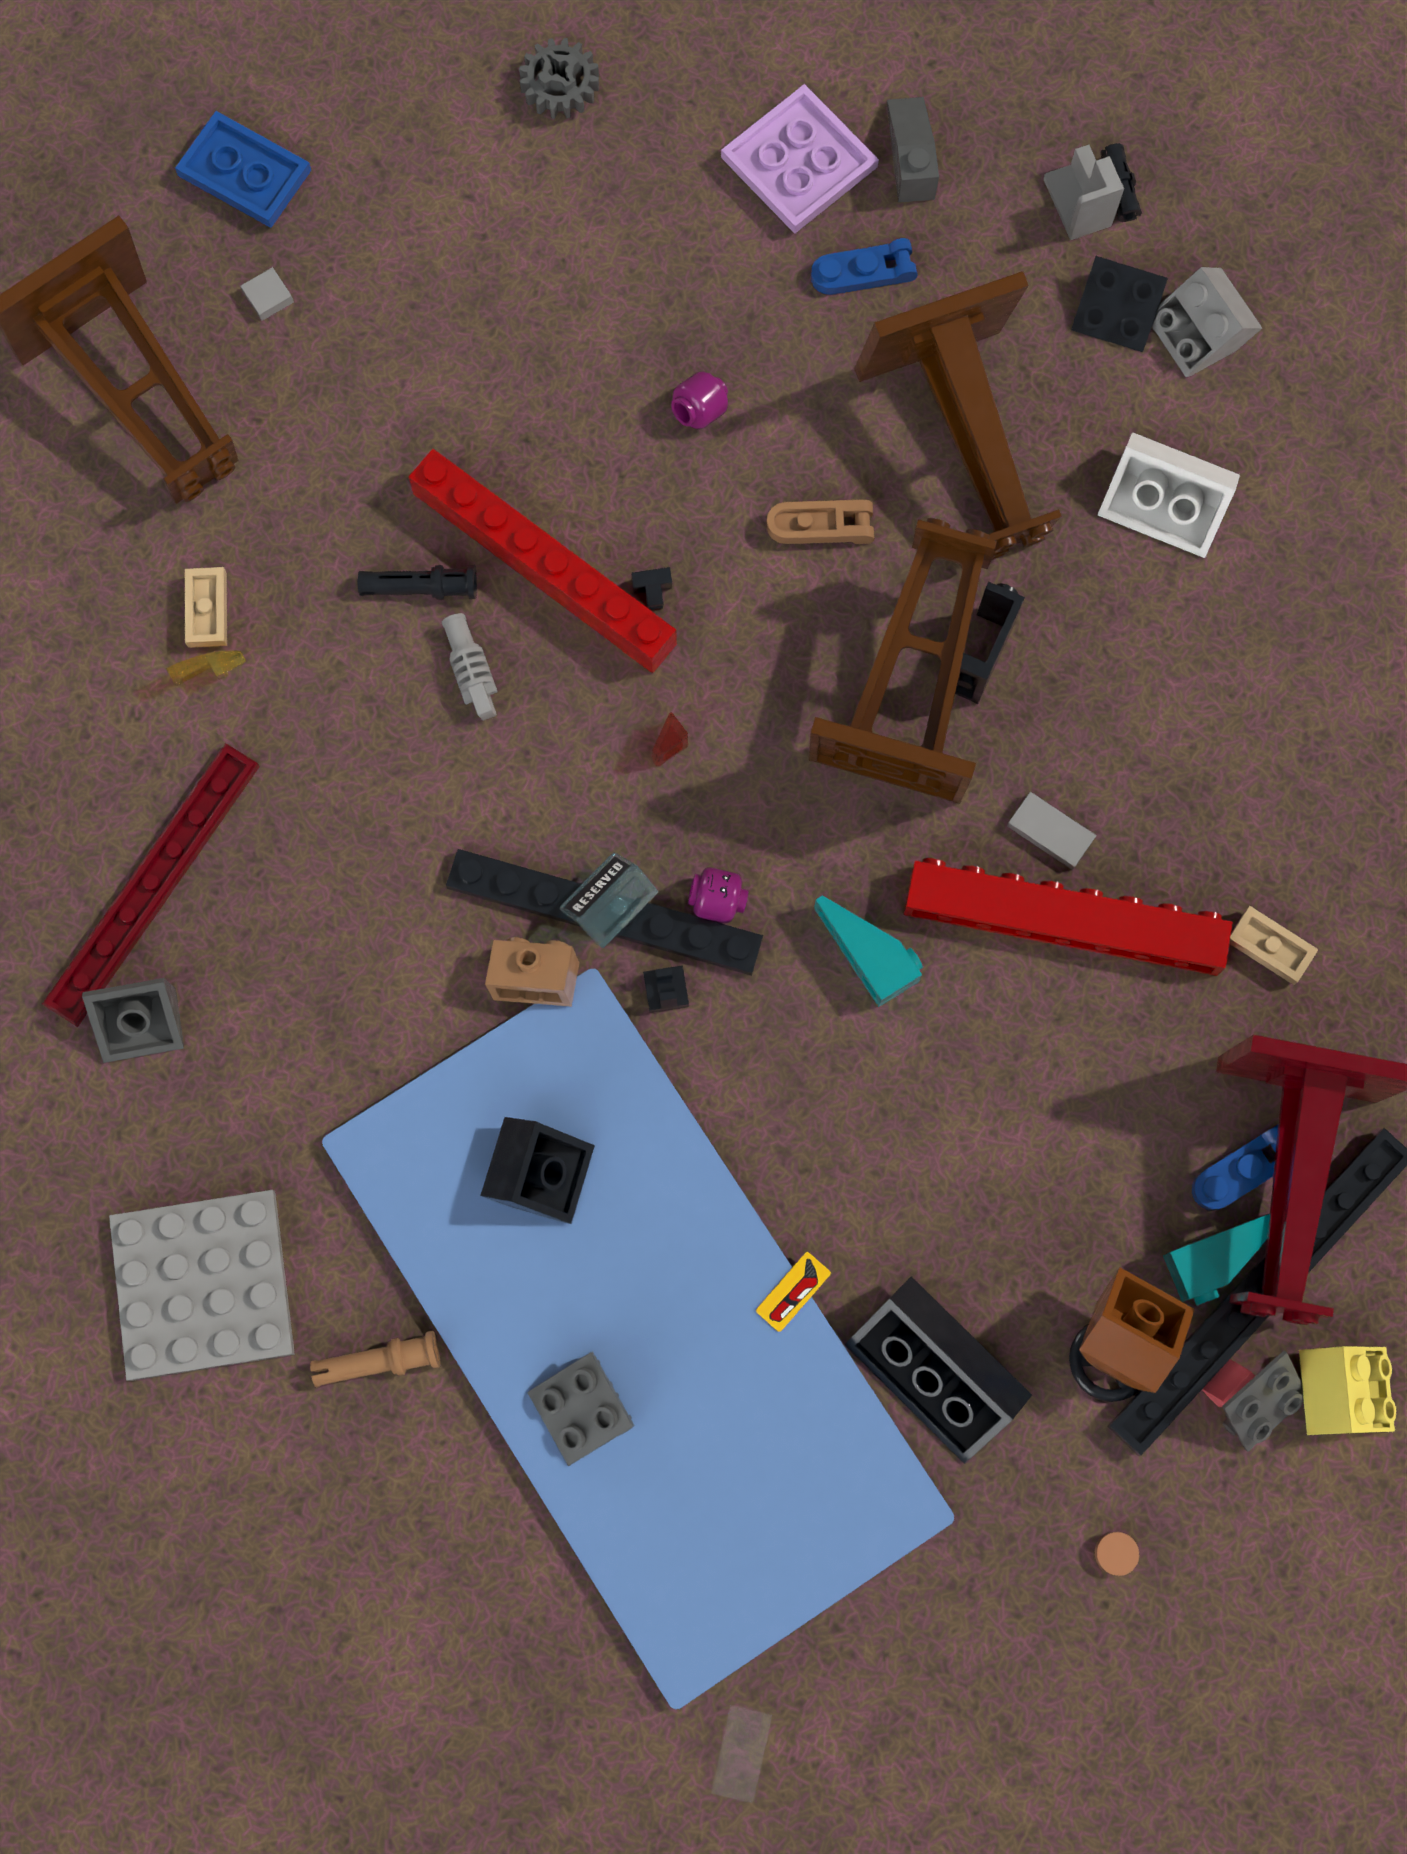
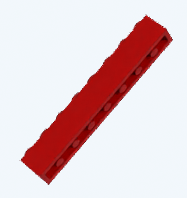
(543, 561)
(1068, 917)

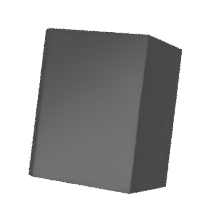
(135, 1019)

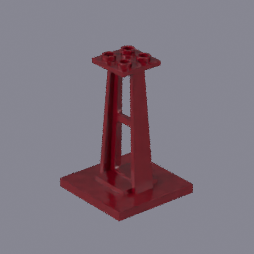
(1310, 1110)

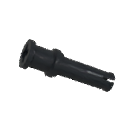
(438, 582)

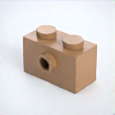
(532, 972)

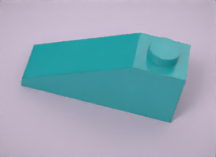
(873, 954)
(1215, 1260)

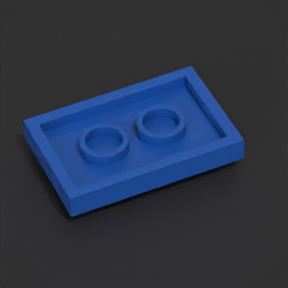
(243, 169)

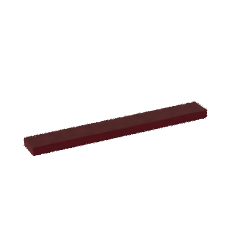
(152, 883)

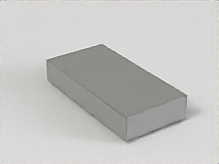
(1051, 830)

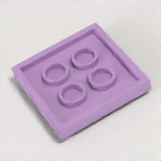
(799, 158)

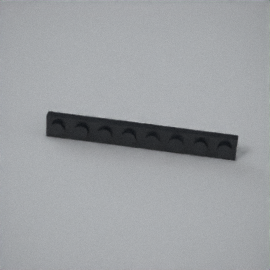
(651, 927)

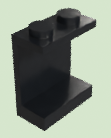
(1001, 606)

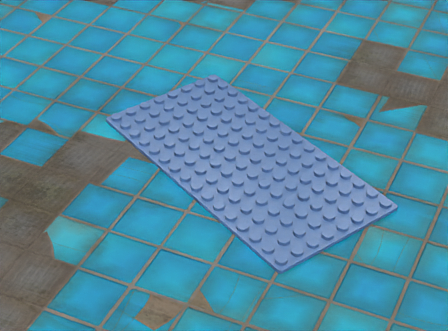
(755, 1453)

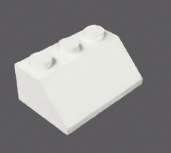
(1169, 495)

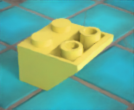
(1347, 1390)

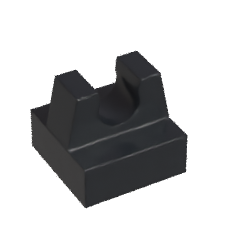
(652, 583)
(666, 989)

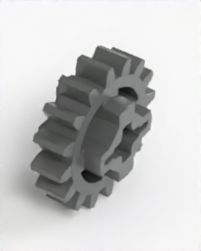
(557, 82)

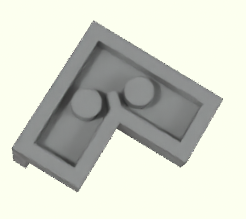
(1085, 193)

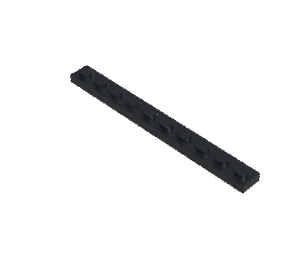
(1227, 1327)

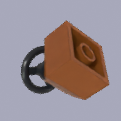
(1131, 1337)

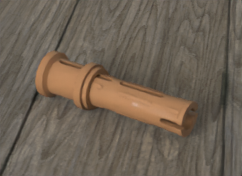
(395, 1357)

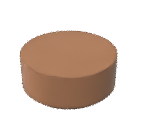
(1116, 1553)

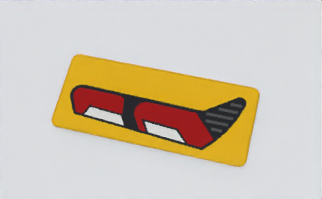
(793, 1291)

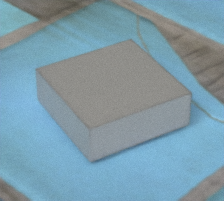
(267, 294)

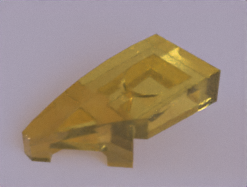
(220, 662)

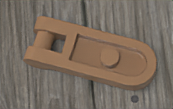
(821, 522)

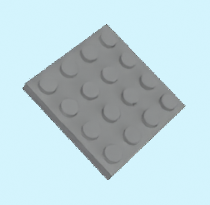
(201, 1285)

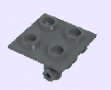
(1264, 1402)
(580, 1408)

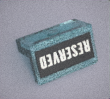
(609, 898)

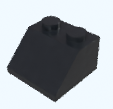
(537, 1169)

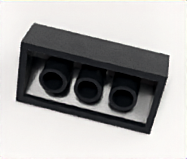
(938, 1370)

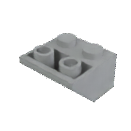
(1204, 321)

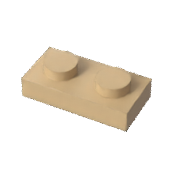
(205, 607)
(1272, 945)

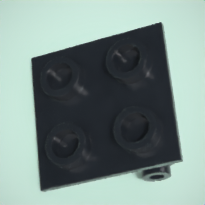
(1119, 303)

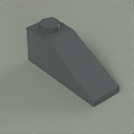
(912, 149)

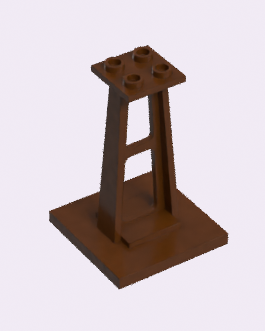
(73, 291)
(945, 345)
(888, 759)

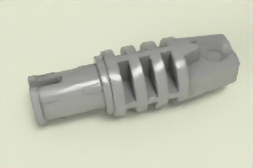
(470, 666)

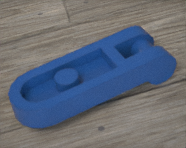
(863, 268)
(1235, 1173)

